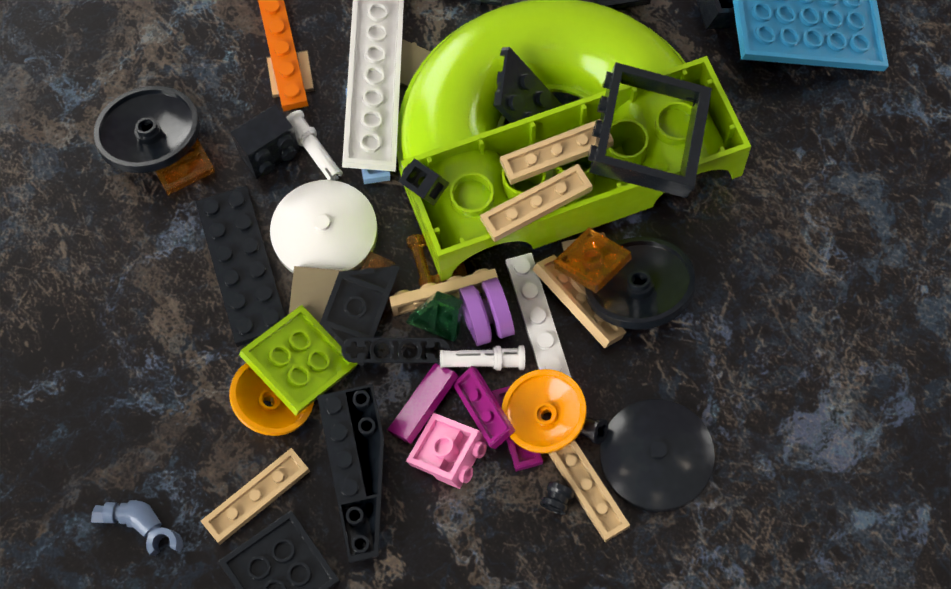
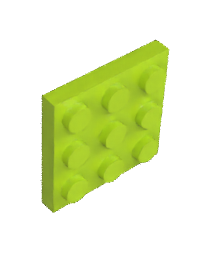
(297, 359)

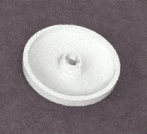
(324, 227)

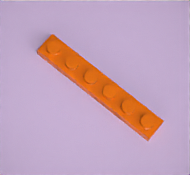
(283, 54)

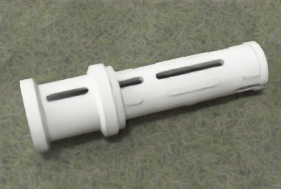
(307, 137)
(495, 358)

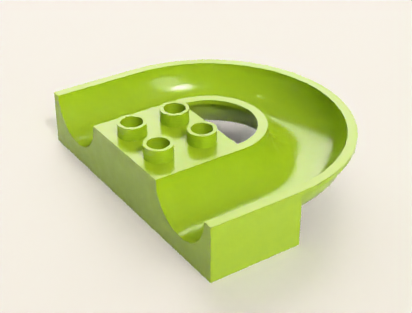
(570, 46)

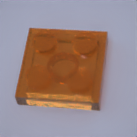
(592, 260)

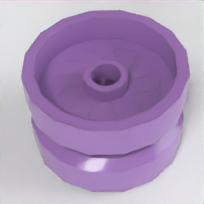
(490, 310)

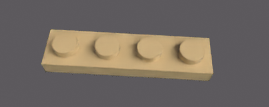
(549, 153)
(536, 202)
(574, 298)
(407, 301)
(590, 491)
(255, 496)

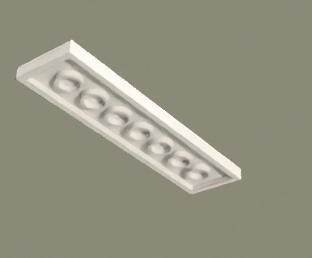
(373, 85)

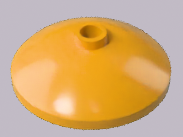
(542, 393)
(247, 401)

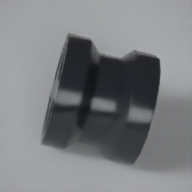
(557, 498)

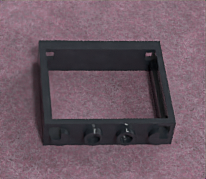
(637, 174)

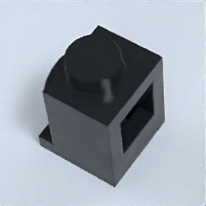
(423, 181)

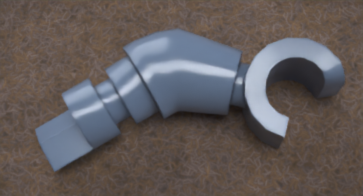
(141, 518)

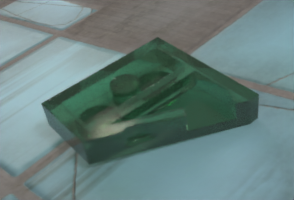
(438, 315)

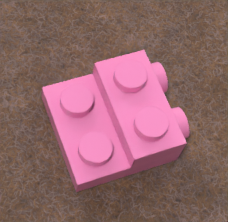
(448, 450)

